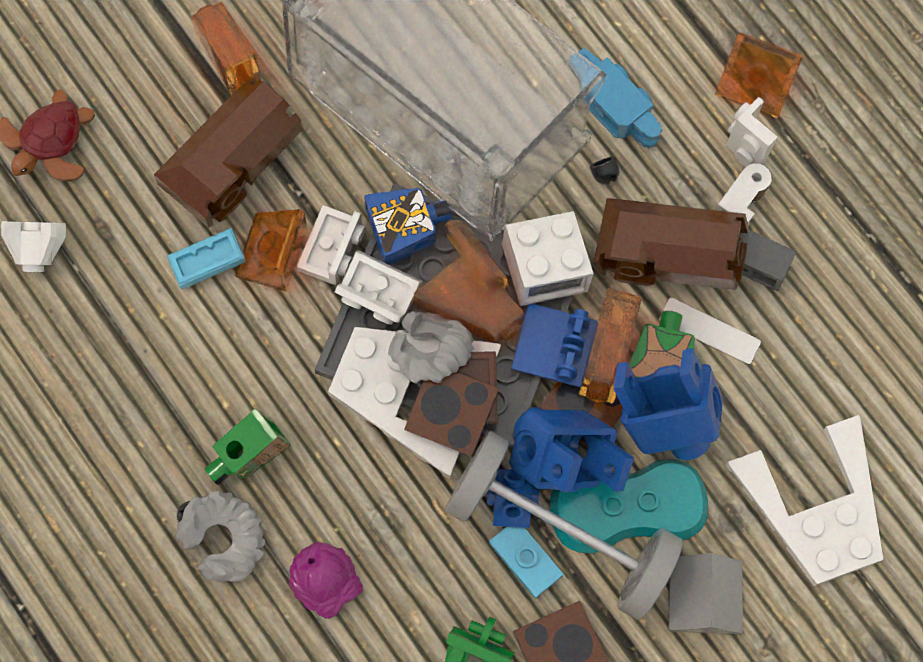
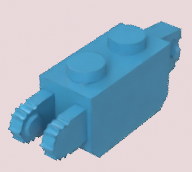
(622, 105)

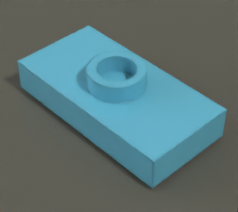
(206, 258)
(526, 559)

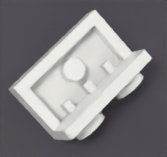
(749, 137)
(330, 244)
(378, 288)

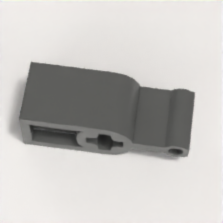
(766, 260)

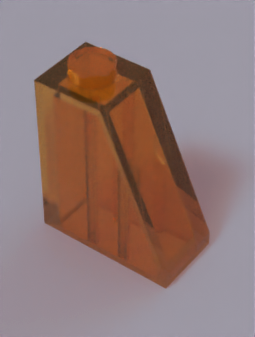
(226, 46)
(462, 297)
(610, 344)

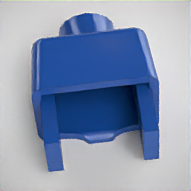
(671, 407)
(549, 457)

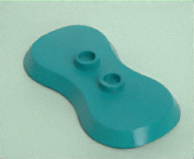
(656, 497)

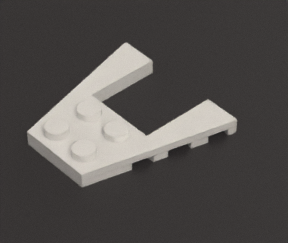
(376, 388)
(831, 536)

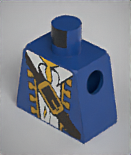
(404, 222)

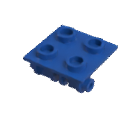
(554, 344)

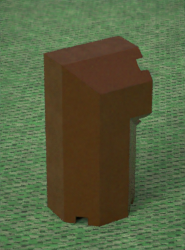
(229, 151)
(671, 243)

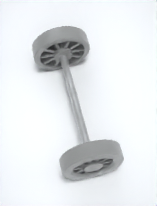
(647, 574)

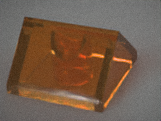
(758, 71)
(273, 248)

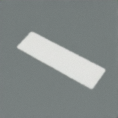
(715, 332)

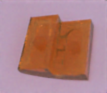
(475, 254)

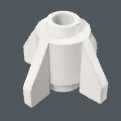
(33, 242)

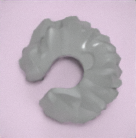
(434, 366)
(239, 519)

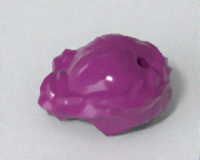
(325, 582)

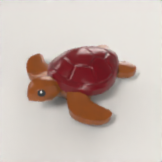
(47, 137)

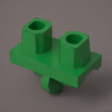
(464, 643)

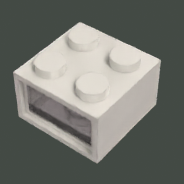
(547, 258)

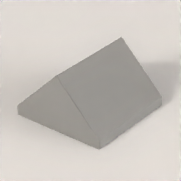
(706, 595)

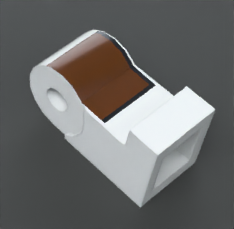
(747, 188)

